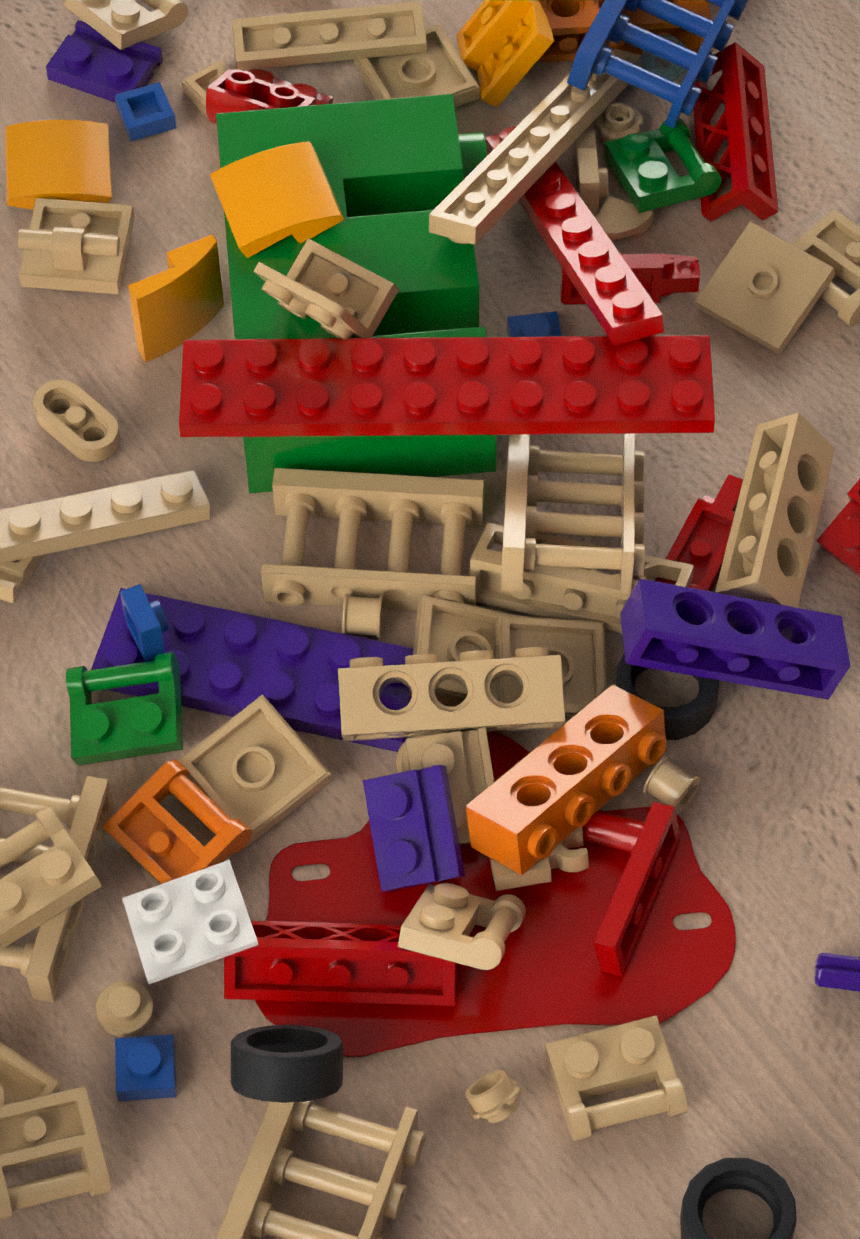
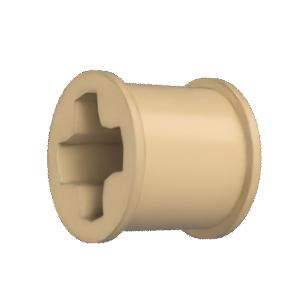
(362, 615)
(671, 785)

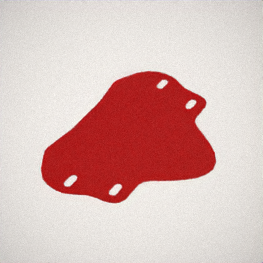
(548, 962)

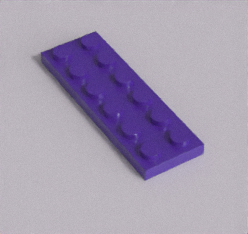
(239, 656)

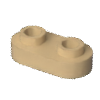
(80, 423)

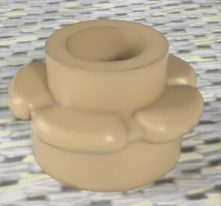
(618, 121)
(493, 1096)

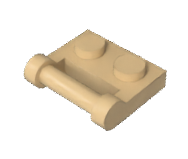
(126, 20)
(837, 243)
(44, 883)
(446, 916)
(612, 1062)
(45, 1131)

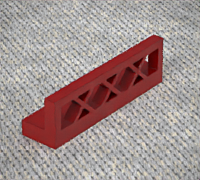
(745, 128)
(336, 966)

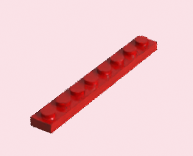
(588, 255)

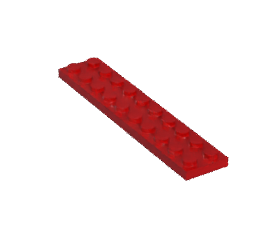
(446, 386)

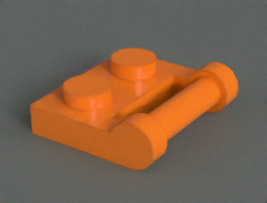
(160, 840)

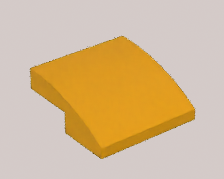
(504, 44)
(57, 162)
(276, 196)
(178, 300)

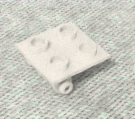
(189, 921)

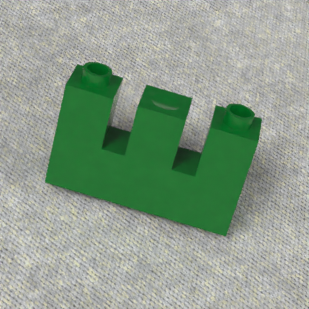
(387, 172)

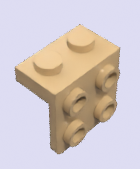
(330, 291)

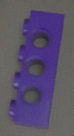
(734, 639)

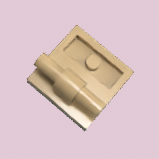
(76, 246)

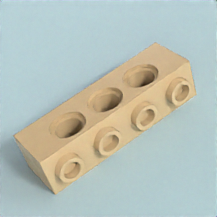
(777, 512)
(368, 719)

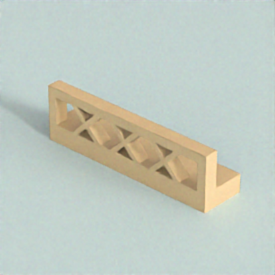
(329, 35)
(562, 590)

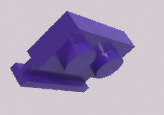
(99, 67)
(413, 828)

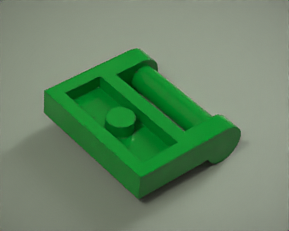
(649, 175)
(126, 725)

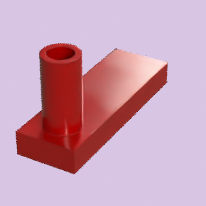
(651, 851)

